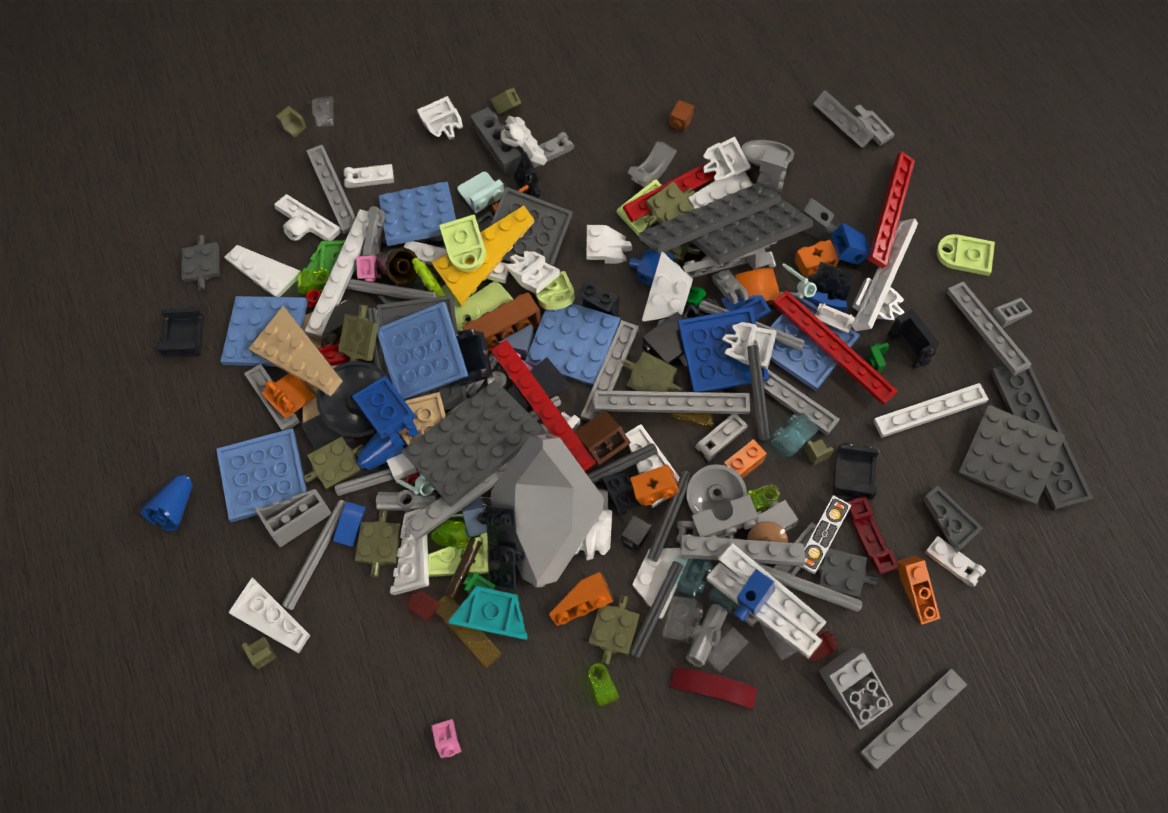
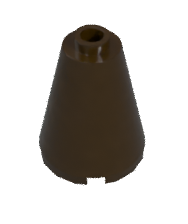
(397, 265)

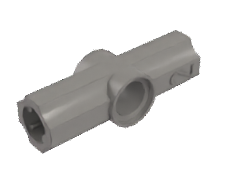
(394, 500)
(706, 635)

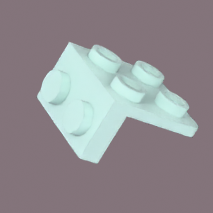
(481, 191)

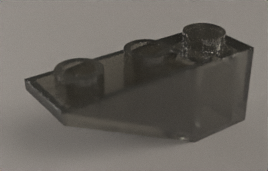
(335, 323)

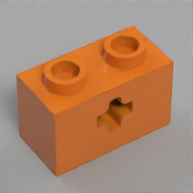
(810, 257)
(747, 459)
(645, 485)

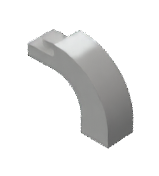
(654, 165)

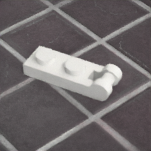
(368, 176)
(955, 563)

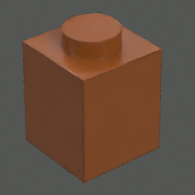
(681, 116)

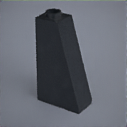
(549, 379)

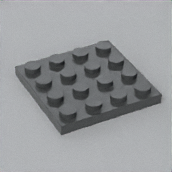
(545, 233)
(1012, 455)

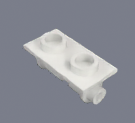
(834, 318)

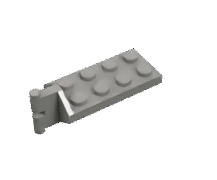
(756, 259)

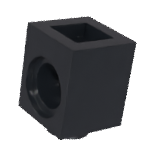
(635, 533)

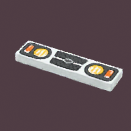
(824, 533)

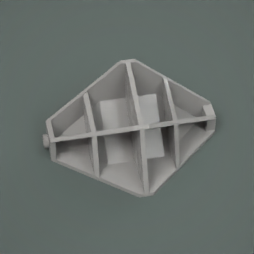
(551, 504)

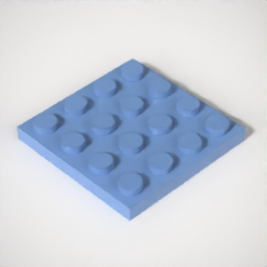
(416, 212)
(247, 322)
(574, 341)
(422, 351)
(810, 363)
(260, 473)

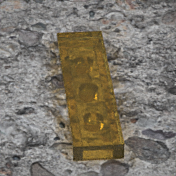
(474, 639)

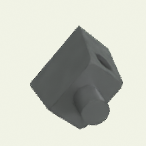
(821, 219)

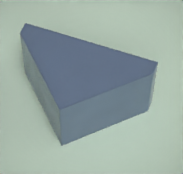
(521, 340)
(470, 515)

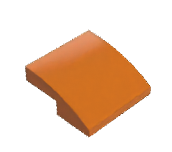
(760, 283)

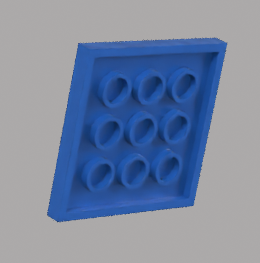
(705, 351)

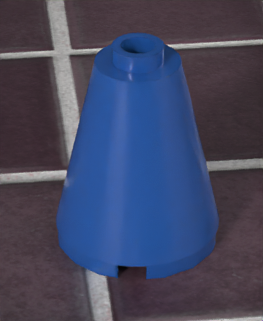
(378, 451)
(169, 503)

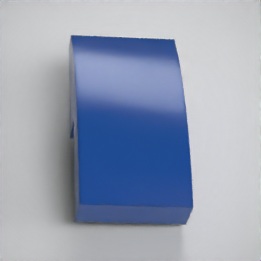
(823, 298)
(349, 524)

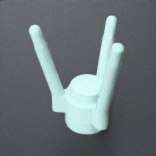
(804, 287)
(421, 486)

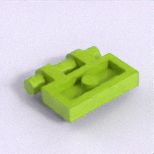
(427, 277)

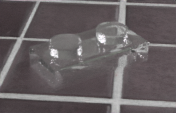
(726, 650)

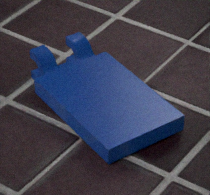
(386, 410)

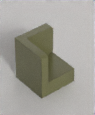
(505, 101)
(291, 121)
(817, 451)
(259, 652)

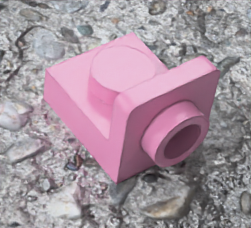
(367, 268)
(446, 738)

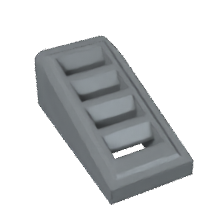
(1009, 317)

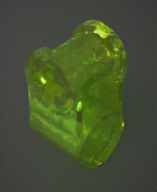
(312, 280)
(758, 497)
(451, 534)
(603, 688)

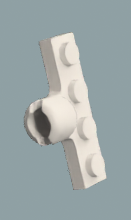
(521, 136)
(304, 220)

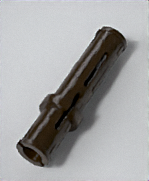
(463, 568)

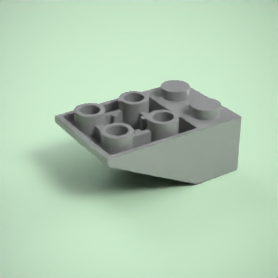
(856, 686)

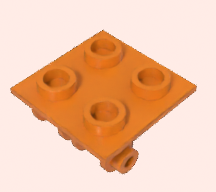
(287, 394)

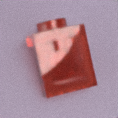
(422, 605)
(827, 647)

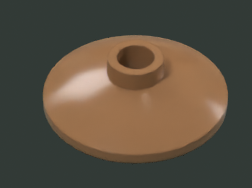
(768, 531)

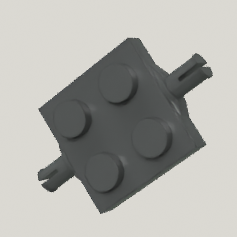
(200, 262)
(844, 572)

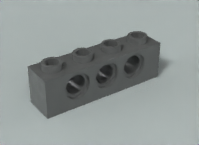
(489, 130)

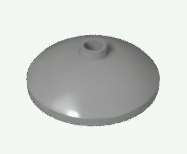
(755, 150)
(711, 477)

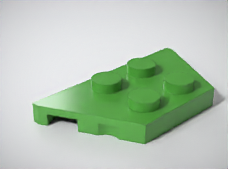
(326, 256)

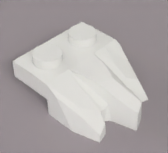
(440, 118)
(726, 160)
(606, 244)
(532, 271)
(889, 308)
(747, 335)
(598, 537)

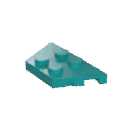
(491, 612)

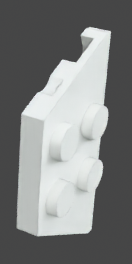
(667, 291)
(653, 574)

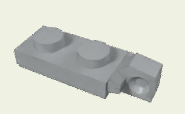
(875, 124)

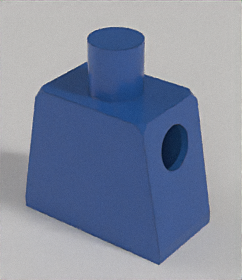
(850, 244)
(647, 266)
(758, 587)

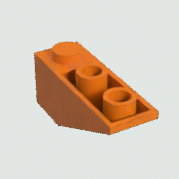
(918, 588)
(583, 598)

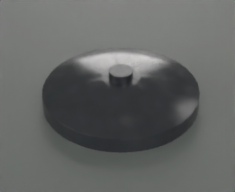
(340, 409)

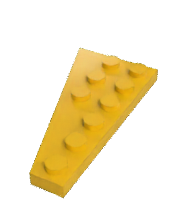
(497, 241)

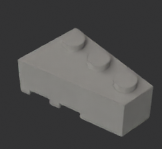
(294, 516)

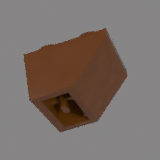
(602, 437)

